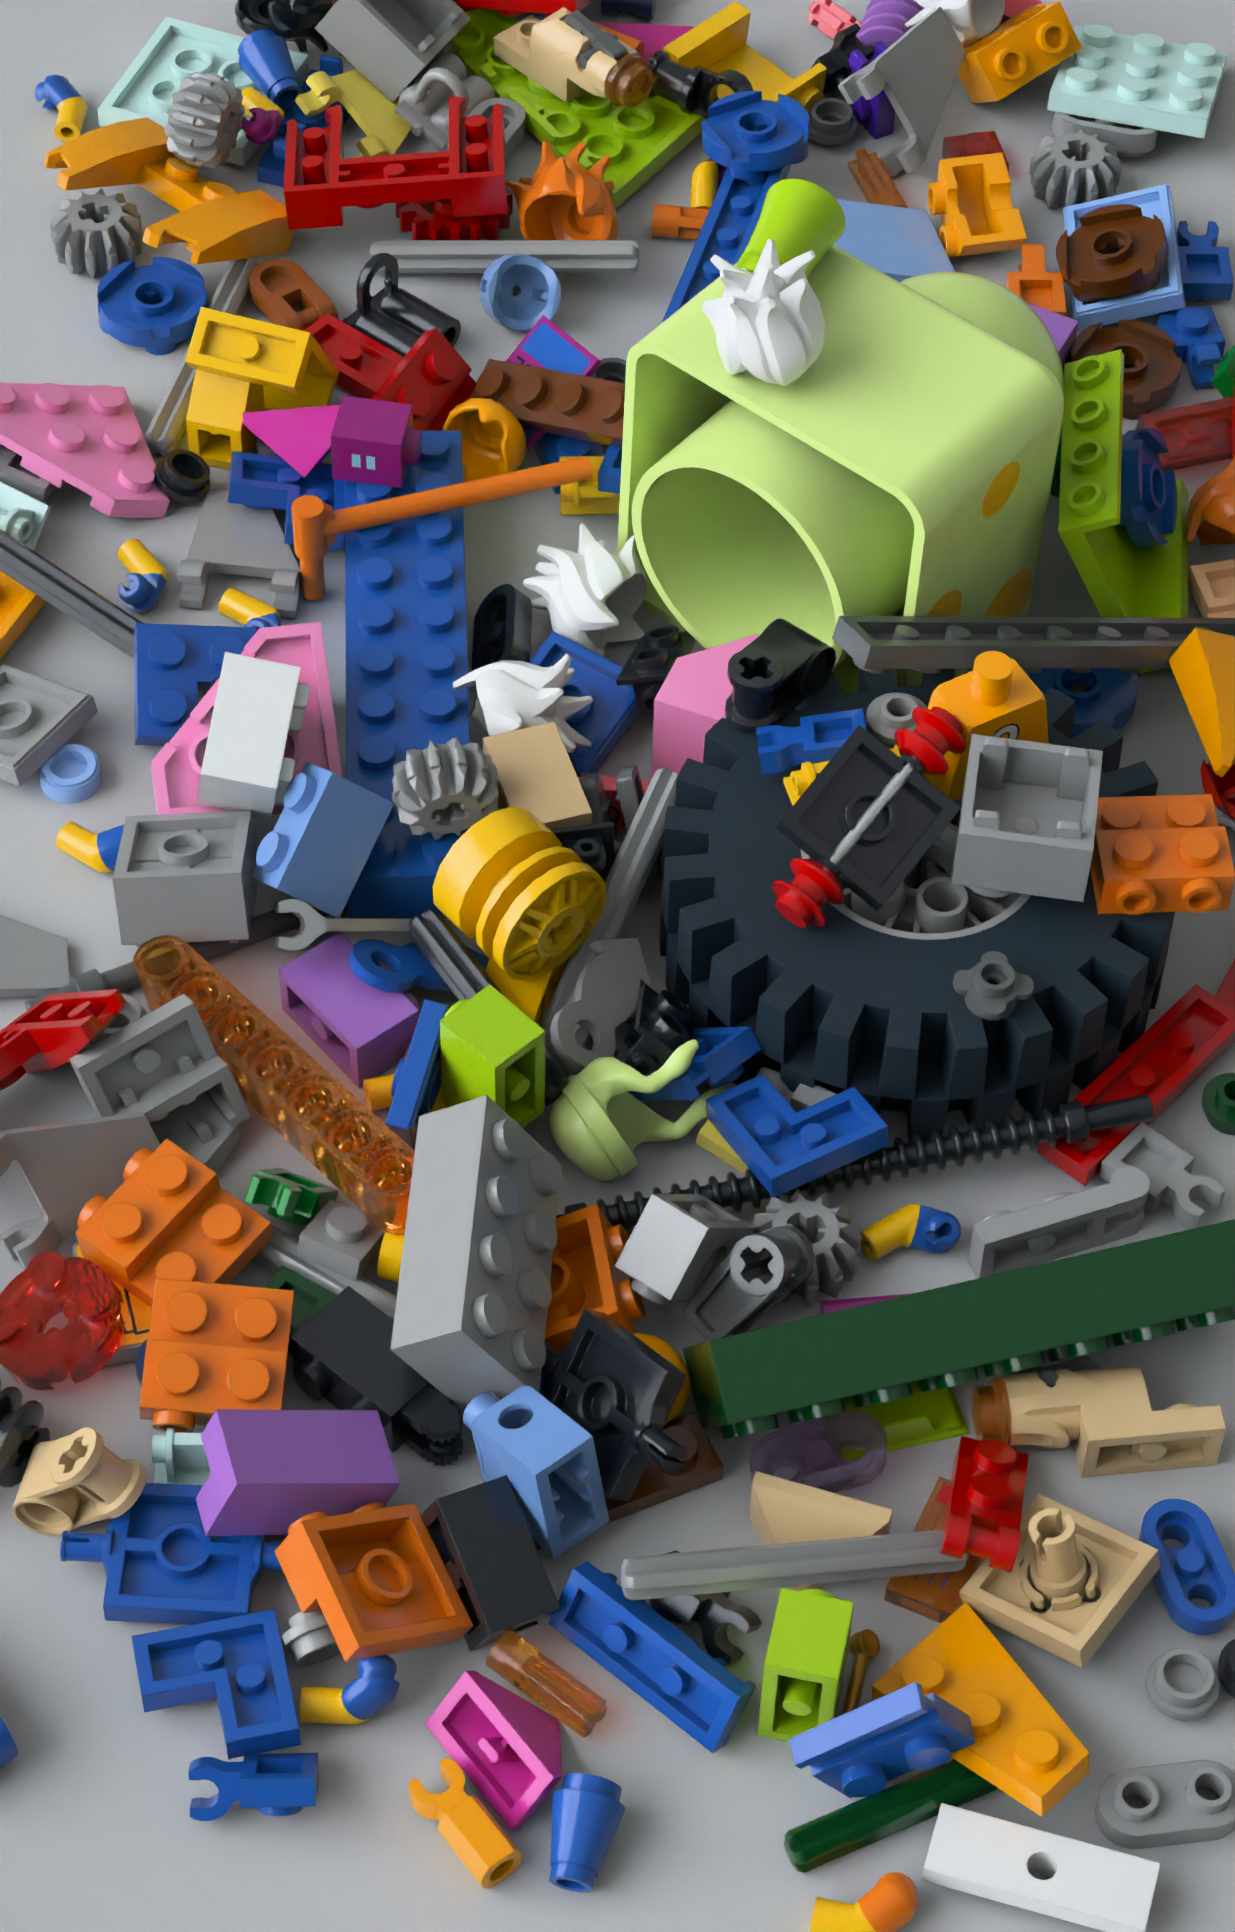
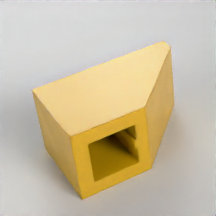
(217, 418)

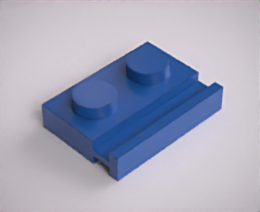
(714, 1063)
(883, 1741)

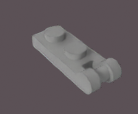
(1060, 1225)

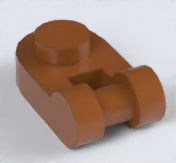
(284, 285)

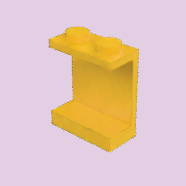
(722, 46)
(278, 357)

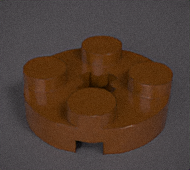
(1135, 267)
(1148, 349)

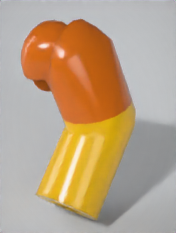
(881, 1909)

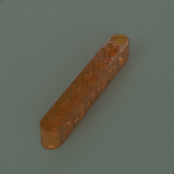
(287, 1084)

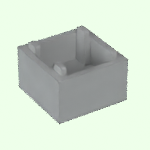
(391, 38)
(1027, 817)
(186, 877)

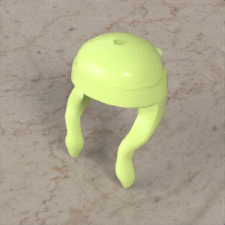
(603, 1123)

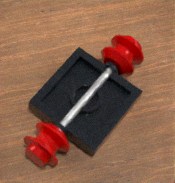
(868, 817)

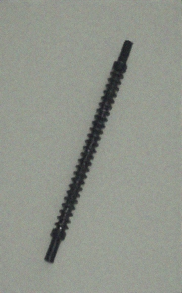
(1071, 1122)

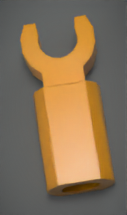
(467, 1827)

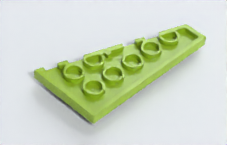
(634, 138)

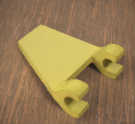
(364, 103)

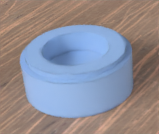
(71, 774)

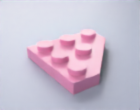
(83, 440)
(180, 761)

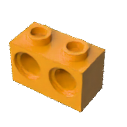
(1017, 52)

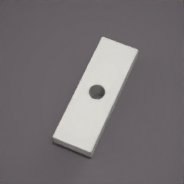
(996, 1860)

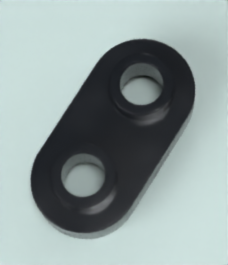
(502, 627)

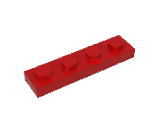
(1156, 1064)

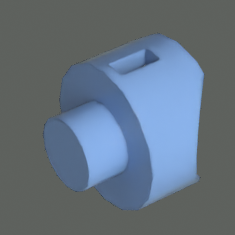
(519, 291)

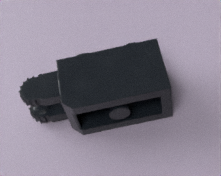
(349, 1362)

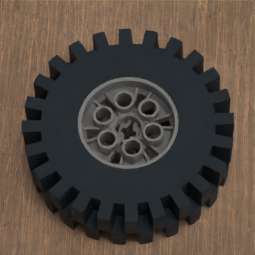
(874, 989)

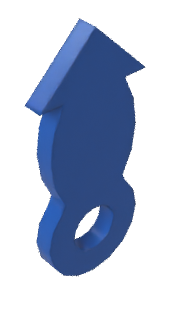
(408, 962)

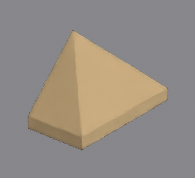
(801, 1513)

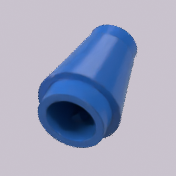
(269, 65)
(582, 1829)

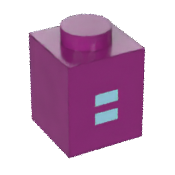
(374, 442)

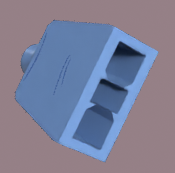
(546, 1462)

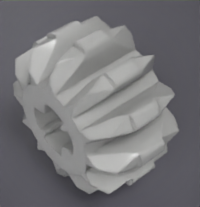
(204, 120)
(1074, 169)
(96, 232)
(444, 788)
(831, 1236)

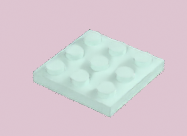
(166, 59)
(1139, 81)

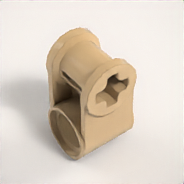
(76, 1484)

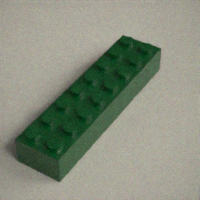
(954, 1328)

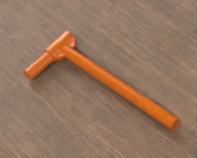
(317, 524)

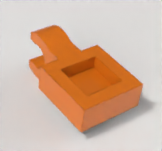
(1035, 284)

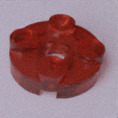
(40, 1292)

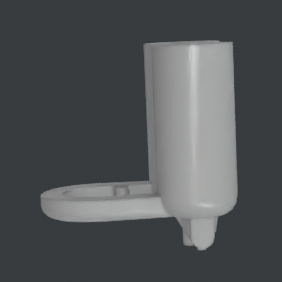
(426, 98)

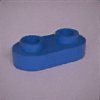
(1192, 1571)

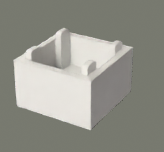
(248, 735)

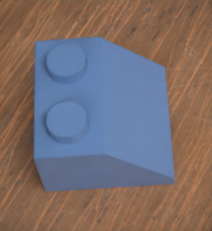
(321, 839)

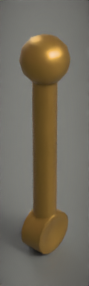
(863, 1646)

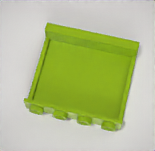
(1114, 570)

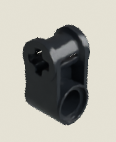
(775, 675)

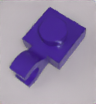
(876, 113)

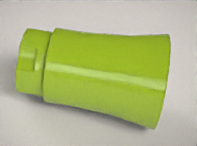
(798, 220)

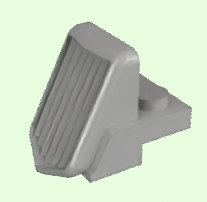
(172, 1077)

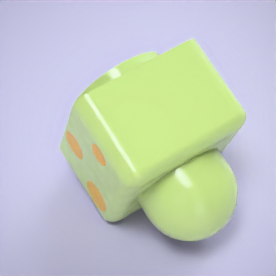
(869, 486)

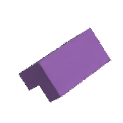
(290, 1464)

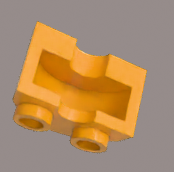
(975, 206)

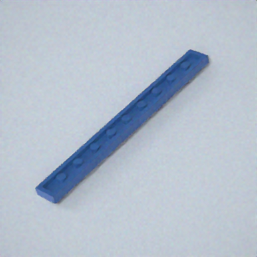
(725, 234)

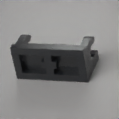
(491, 1560)

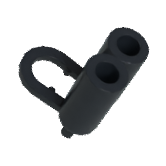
(394, 314)

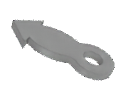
(602, 1000)

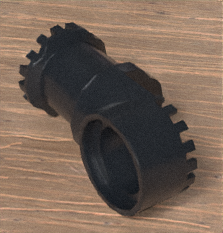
(691, 88)

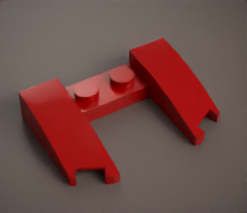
(323, 182)
(55, 1031)

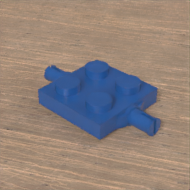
(166, 1566)

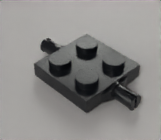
(618, 1395)

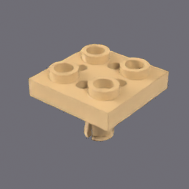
(1056, 1566)

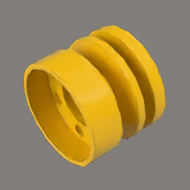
(519, 893)

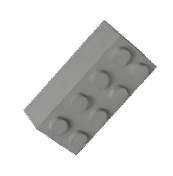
(477, 1253)

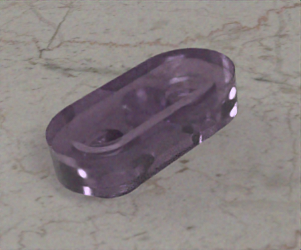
(816, 1448)

